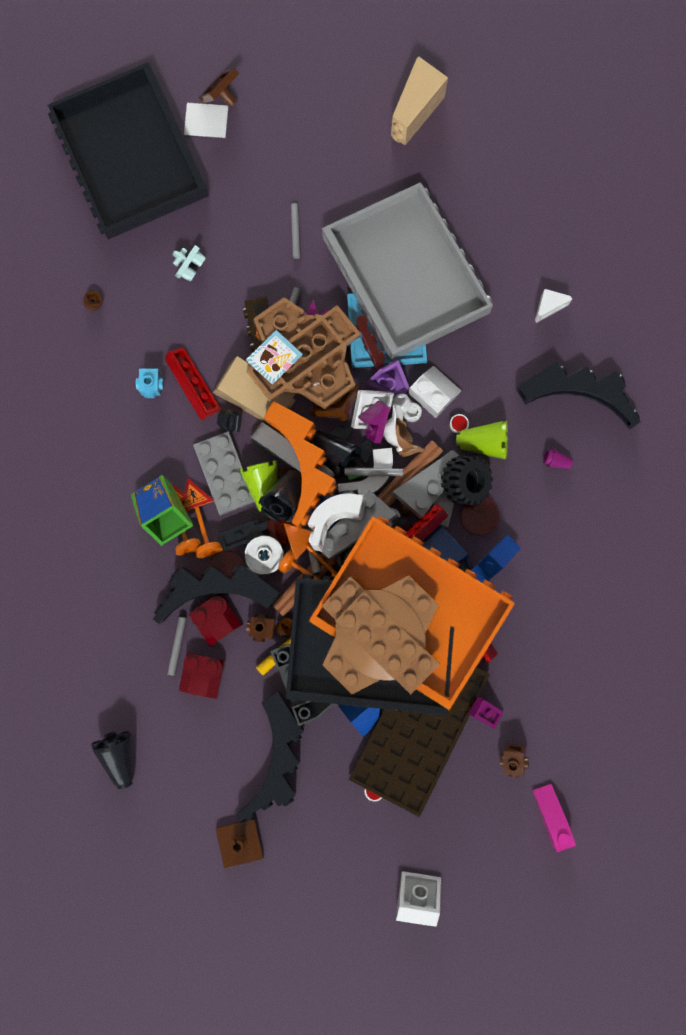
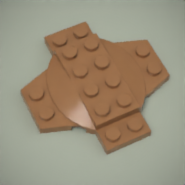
(322, 340)
(380, 635)

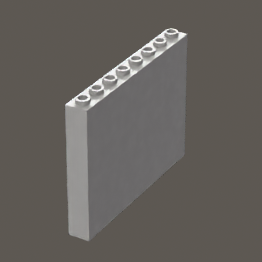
(406, 271)

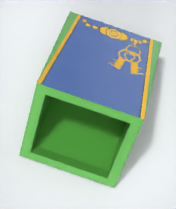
(160, 510)

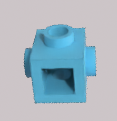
(150, 383)

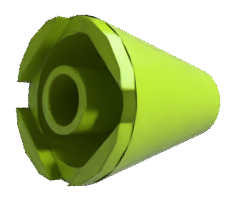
(485, 440)
(260, 479)

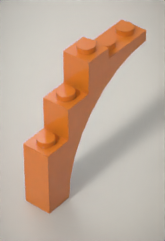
(314, 482)

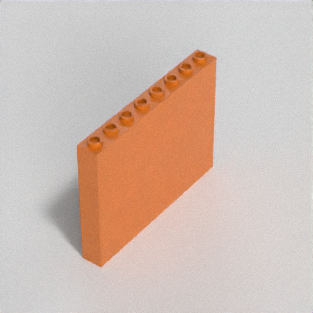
(464, 602)

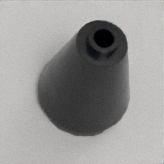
(339, 452)
(282, 498)

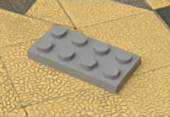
(222, 473)

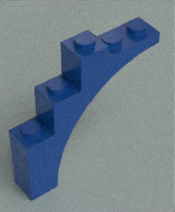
(496, 559)

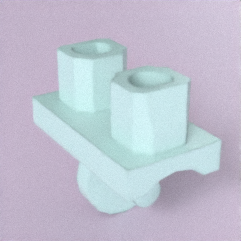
(194, 256)

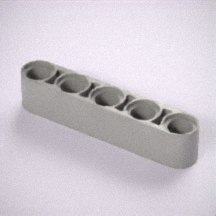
(280, 447)

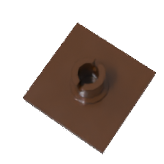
(219, 88)
(339, 408)
(239, 843)

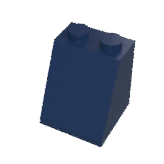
(449, 547)

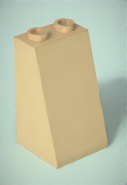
(419, 99)
(242, 391)

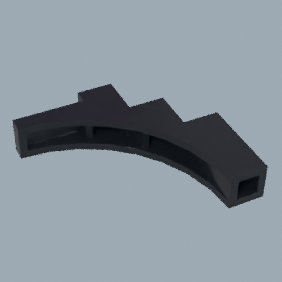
(582, 383)
(190, 586)
(276, 786)

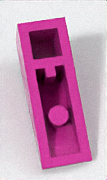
(554, 818)

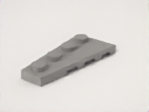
(424, 488)
(349, 530)

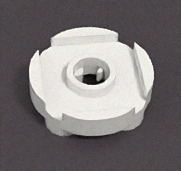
(253, 556)

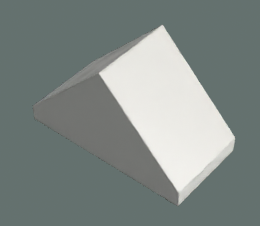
(550, 303)

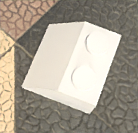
(434, 391)
(419, 899)

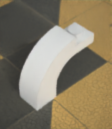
(381, 459)
(332, 510)

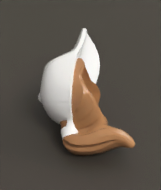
(397, 434)

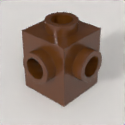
(268, 628)
(514, 760)

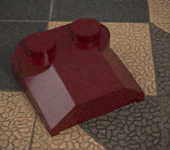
(215, 619)
(201, 675)

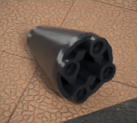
(116, 757)

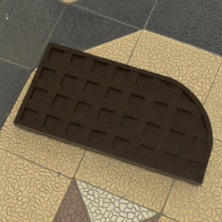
(413, 748)

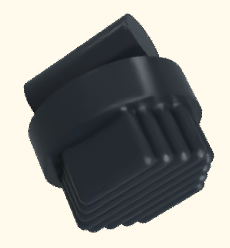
(229, 420)

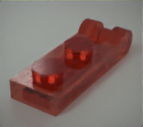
(369, 341)

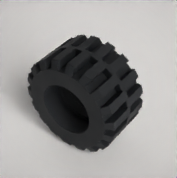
(455, 480)

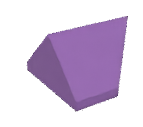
(390, 379)

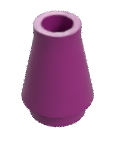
(554, 458)

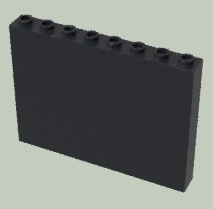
(127, 151)
(313, 682)

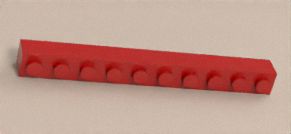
(427, 523)

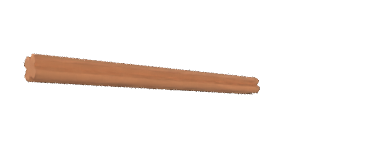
(417, 465)

